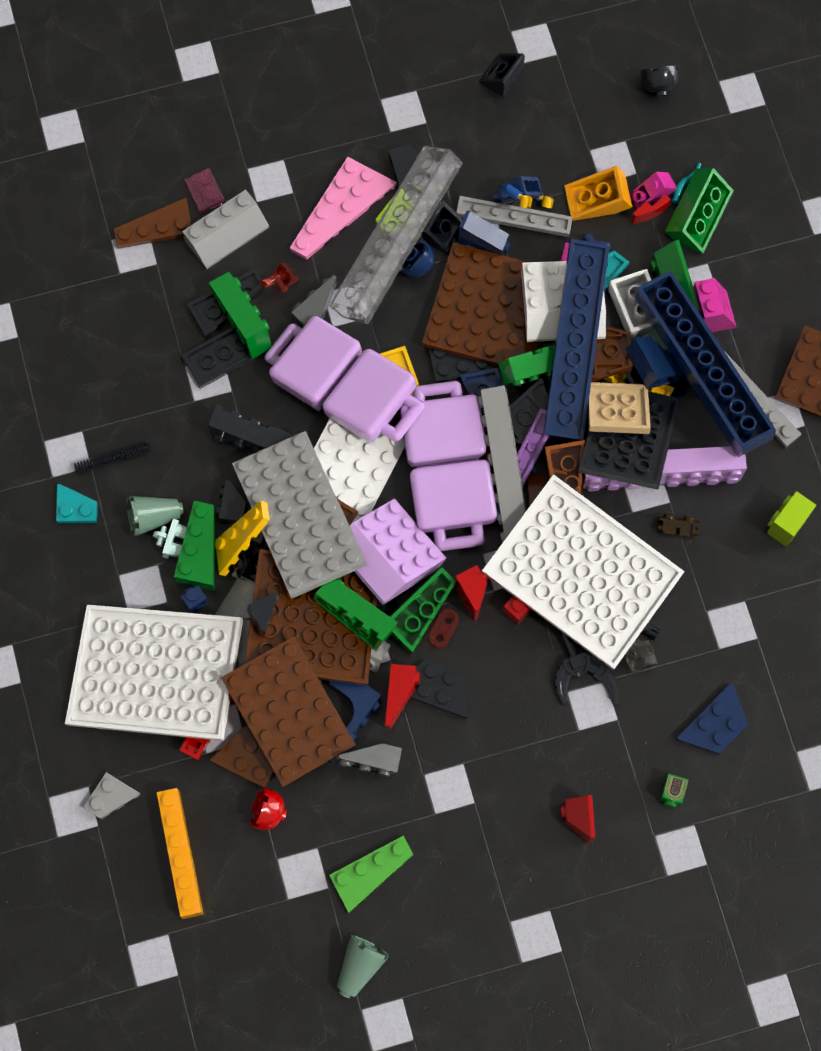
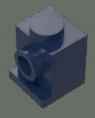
(194, 599)

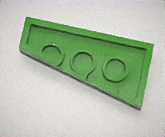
(369, 872)

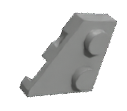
(109, 796)

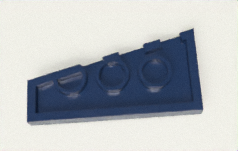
(480, 380)

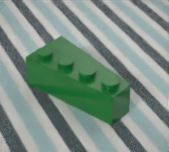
(420, 610)
(355, 613)

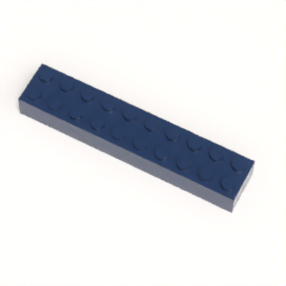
(705, 364)

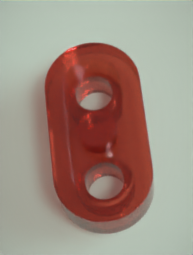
(443, 629)

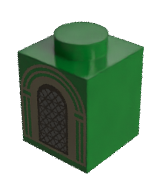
(674, 790)

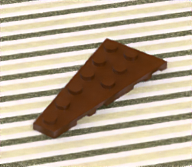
(245, 758)

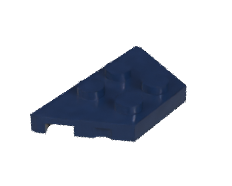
(717, 723)

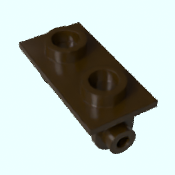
(686, 525)

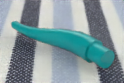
(677, 194)

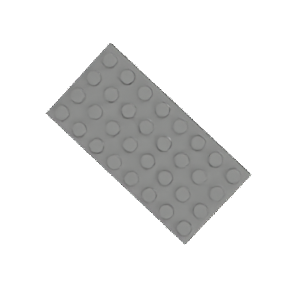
(306, 521)

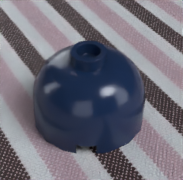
(419, 260)

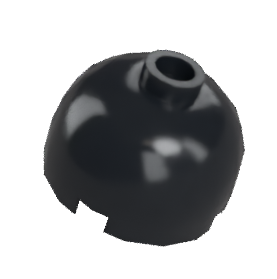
(660, 79)

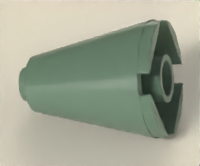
(151, 512)
(359, 965)

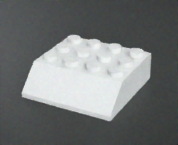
(542, 300)

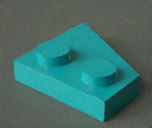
(75, 507)

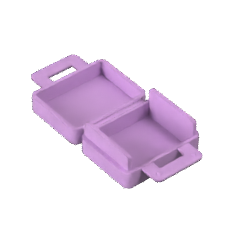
(352, 386)
(450, 481)

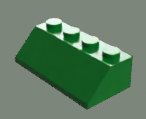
(699, 209)
(672, 259)

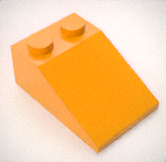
(598, 194)

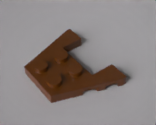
(611, 354)

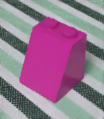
(714, 305)

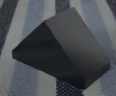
(261, 612)

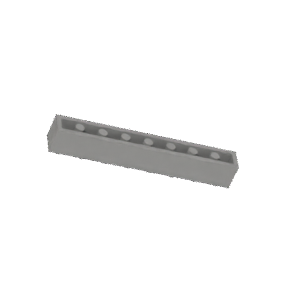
(503, 457)

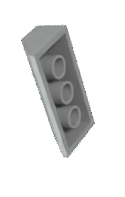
(225, 229)

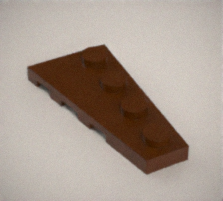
(156, 226)

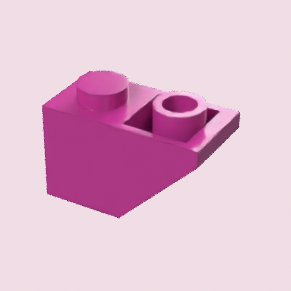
(653, 189)

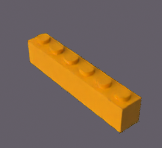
(180, 853)

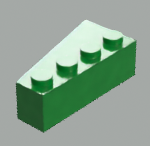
(241, 314)
(527, 366)
(198, 549)

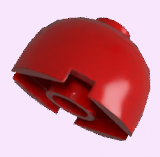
(267, 810)

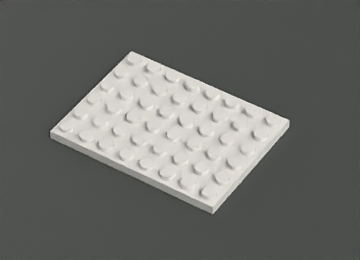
(583, 572)
(154, 672)

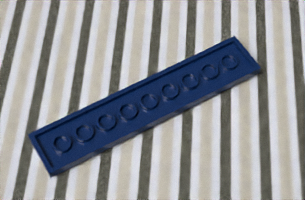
(576, 340)

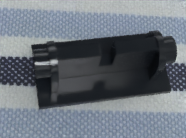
(245, 563)

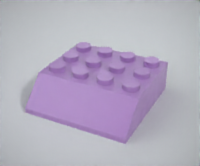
(394, 551)

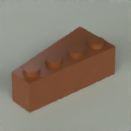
(564, 463)

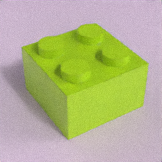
(793, 515)

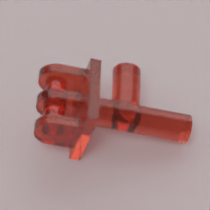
(282, 278)

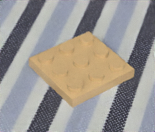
(619, 408)

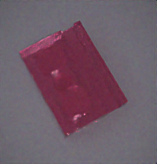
(204, 190)

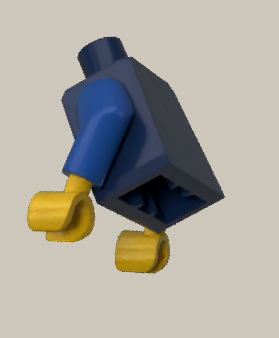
(522, 191)

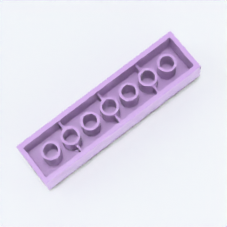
(686, 467)

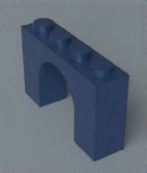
(363, 700)

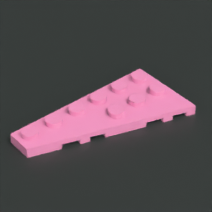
(343, 202)

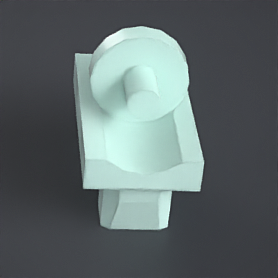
(170, 548)

